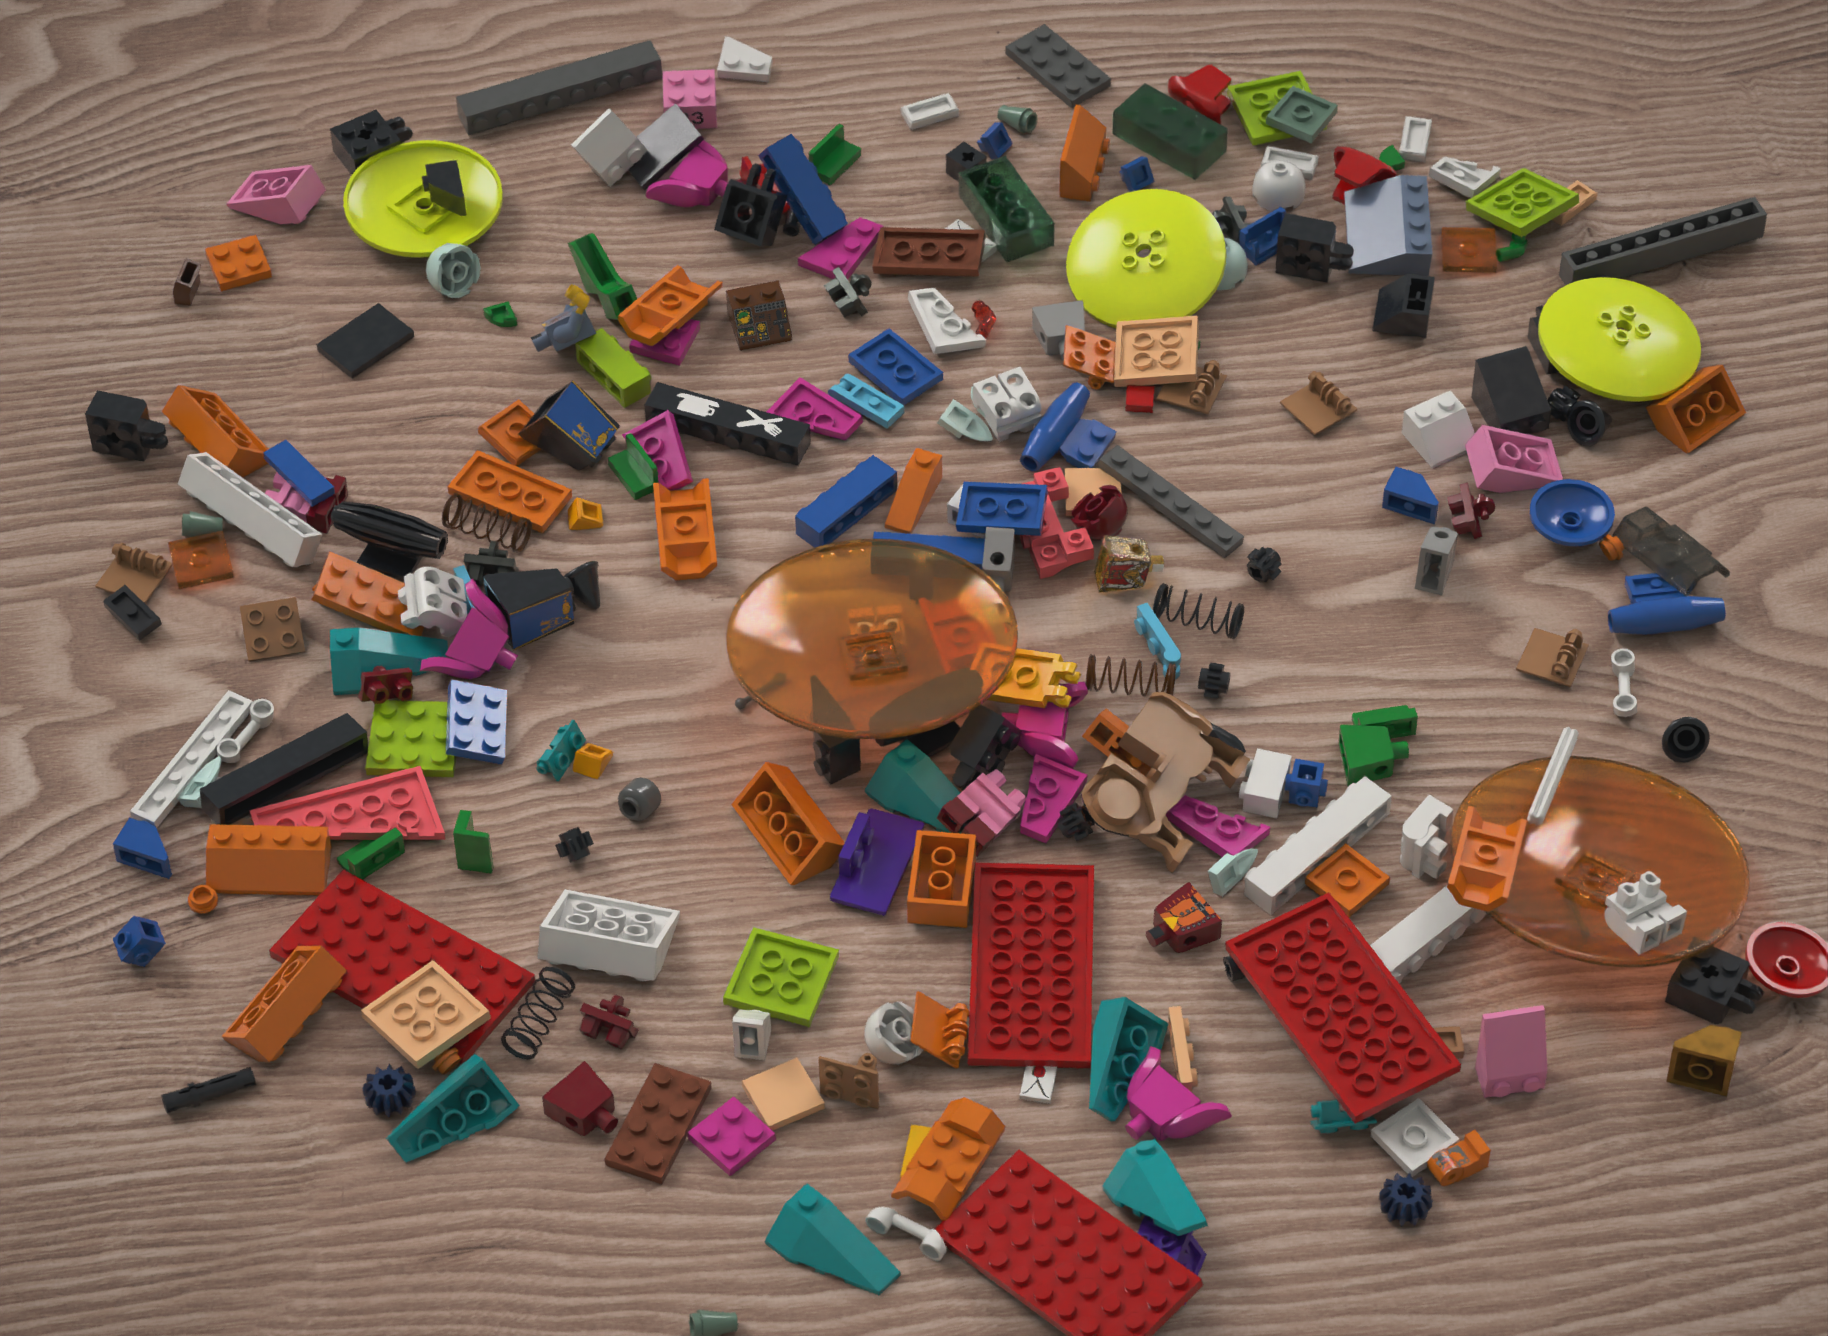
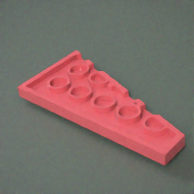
(363, 809)

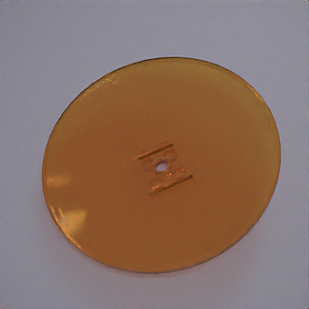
(928, 615)
(1614, 827)

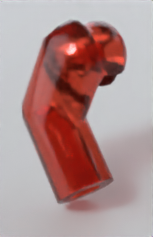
(984, 316)

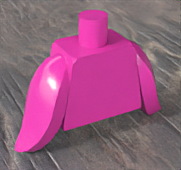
(695, 181)
(478, 641)
(1046, 727)
(1166, 1106)

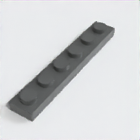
(1171, 501)

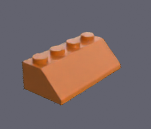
(215, 429)
(788, 823)
(268, 859)
(285, 1003)

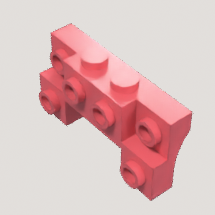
(1056, 548)

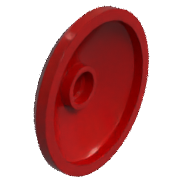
(1788, 959)

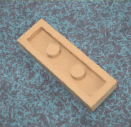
(1181, 1050)

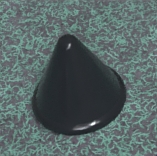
(1587, 423)
(586, 584)
(1691, 740)

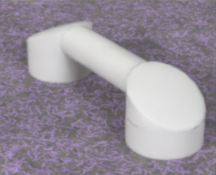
(1623, 667)
(261, 716)
(882, 1218)

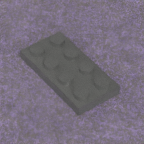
(1058, 66)

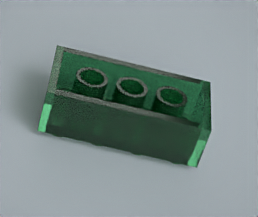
(1170, 131)
(1006, 209)

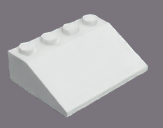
(607, 935)

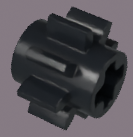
(1562, 401)
(1264, 564)
(1214, 680)
(1075, 822)
(574, 844)

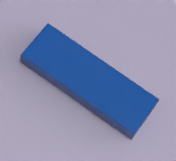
(299, 473)

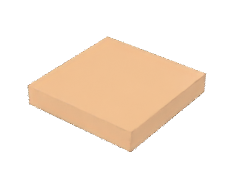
(1083, 481)
(783, 1094)

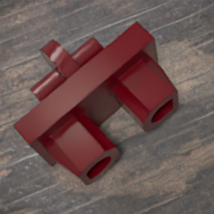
(1473, 509)
(386, 685)
(619, 1027)

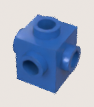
(1306, 783)
(139, 941)

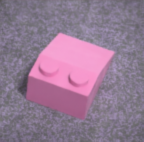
(279, 194)
(1511, 460)
(1512, 1052)

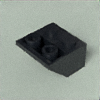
(1405, 306)

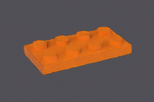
(510, 490)
(362, 594)

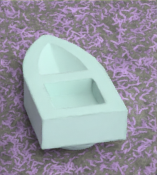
(964, 422)
(191, 794)
(1230, 870)

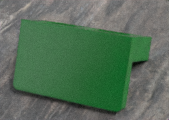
(833, 155)
(634, 469)
(1399, 720)
(471, 846)
(372, 854)

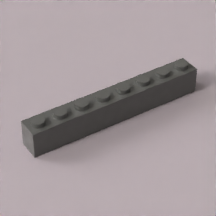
(559, 87)
(1666, 243)

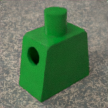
(1369, 752)

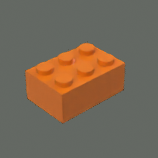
(941, 878)

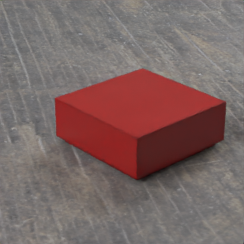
(1139, 398)

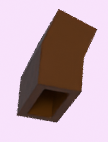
(183, 292)

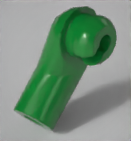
(1514, 250)

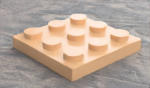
(1156, 351)
(425, 1014)

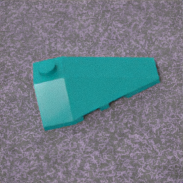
(363, 649)
(912, 785)
(1119, 1046)
(460, 1106)
(1153, 1188)
(822, 1237)

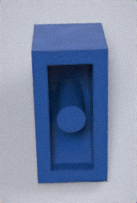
(1410, 495)
(142, 848)

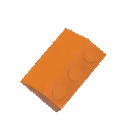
(1083, 156)
(1697, 409)

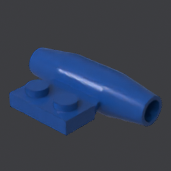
(1062, 430)
(1662, 608)

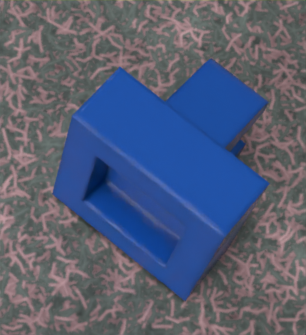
(995, 141)
(1137, 174)

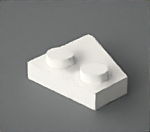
(743, 62)
(1463, 176)

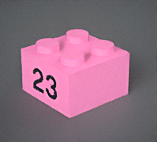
(694, 94)

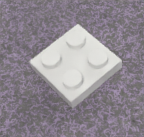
(1413, 1136)

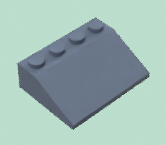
(1390, 227)

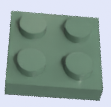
(1301, 114)

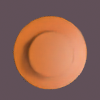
(1612, 547)
(202, 899)
(446, 1061)

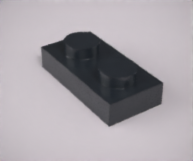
(132, 612)

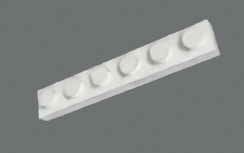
(191, 758)

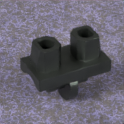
(1231, 219)
(851, 302)
(489, 562)

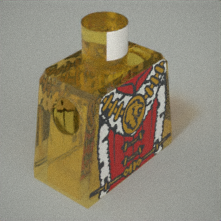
(1124, 564)

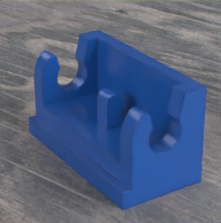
(1261, 237)

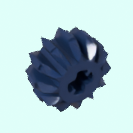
(389, 1090)
(1405, 1199)

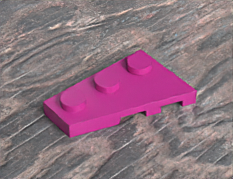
(842, 249)
(813, 406)
(663, 445)
(1049, 792)
(1214, 829)

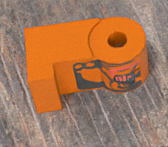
(1460, 1160)

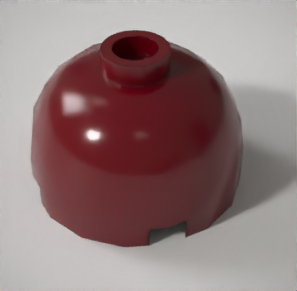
(1101, 513)

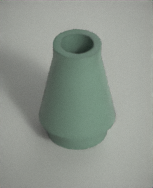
(1018, 117)
(200, 524)
(712, 1323)

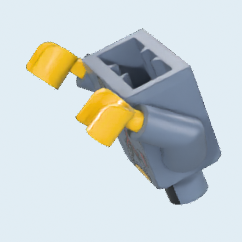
(568, 326)

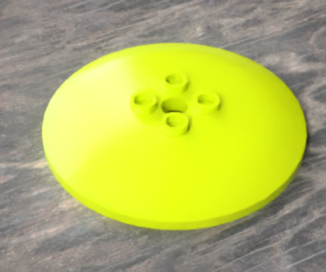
(388, 190)
(1169, 282)
(1636, 365)

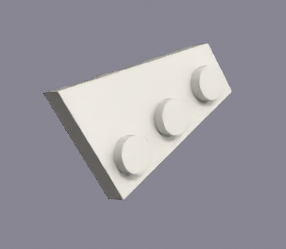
(941, 325)

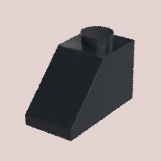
(445, 186)

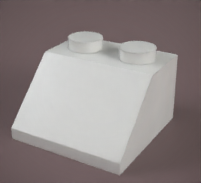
(609, 147)
(1438, 428)

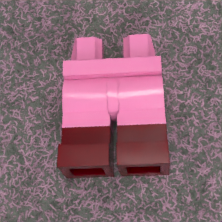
(317, 516)
(986, 801)

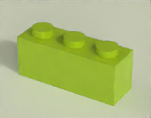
(613, 367)

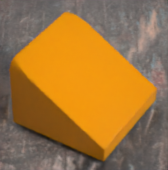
(584, 515)
(591, 760)

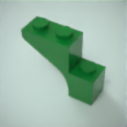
(600, 275)

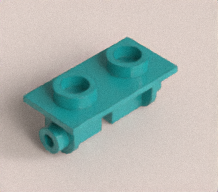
(563, 747)
(1330, 1118)

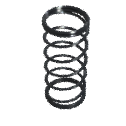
(1235, 623)
(554, 991)

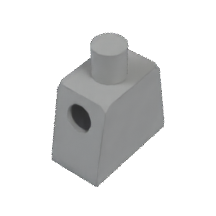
(1050, 324)
(1439, 548)
(998, 565)

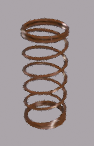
(459, 512)
(1091, 676)

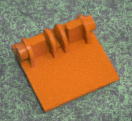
(1089, 355)
(940, 1029)

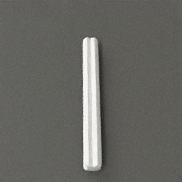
(1552, 776)

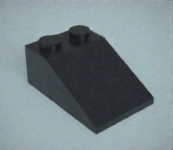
(836, 756)

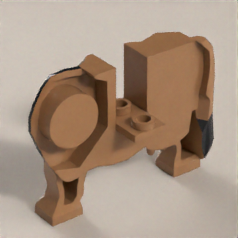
(1177, 747)

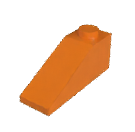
(915, 490)
(1106, 734)

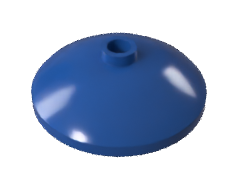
(1572, 512)

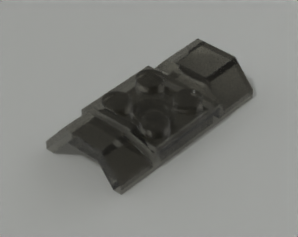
(1667, 550)

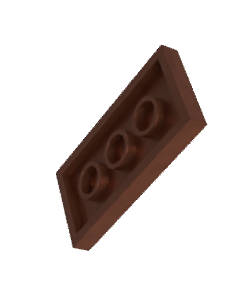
(929, 251)
(658, 1123)

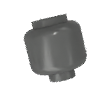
(639, 799)

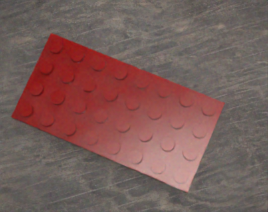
(389, 941)
(1031, 965)
(1342, 1007)
(1066, 1254)

